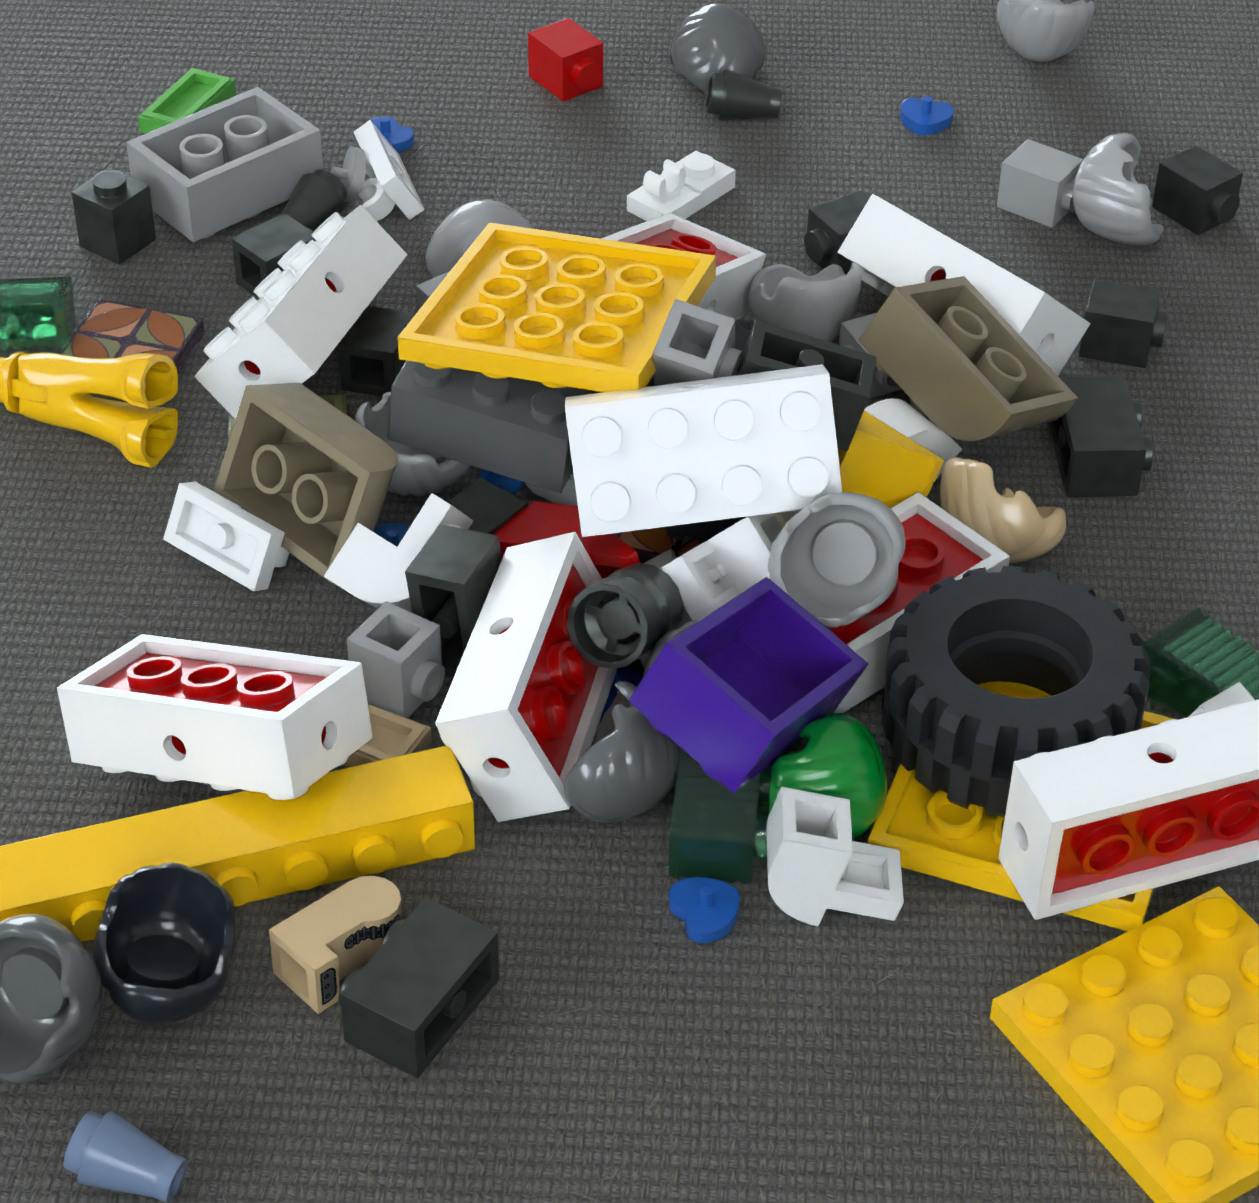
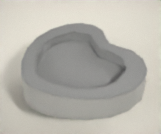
(352, 172)

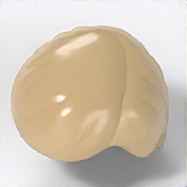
(1005, 519)

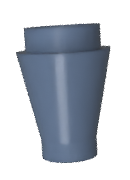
(121, 1158)

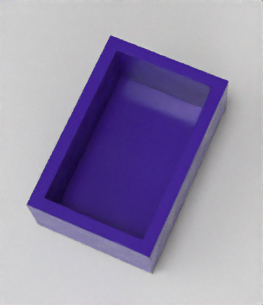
(746, 683)

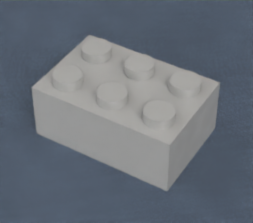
(225, 162)

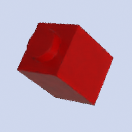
(565, 59)

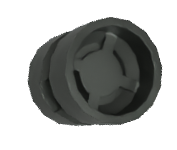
(624, 615)

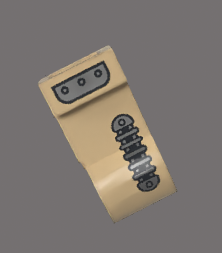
(333, 938)

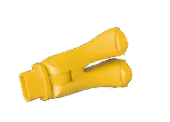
(58, 392)

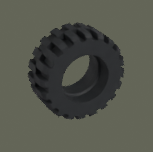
(1015, 632)

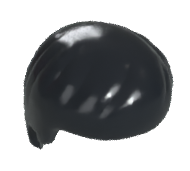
(165, 942)

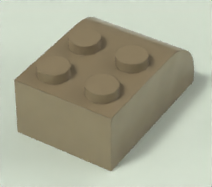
(963, 361)
(305, 470)

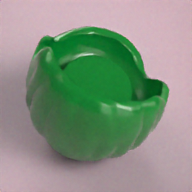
(838, 763)

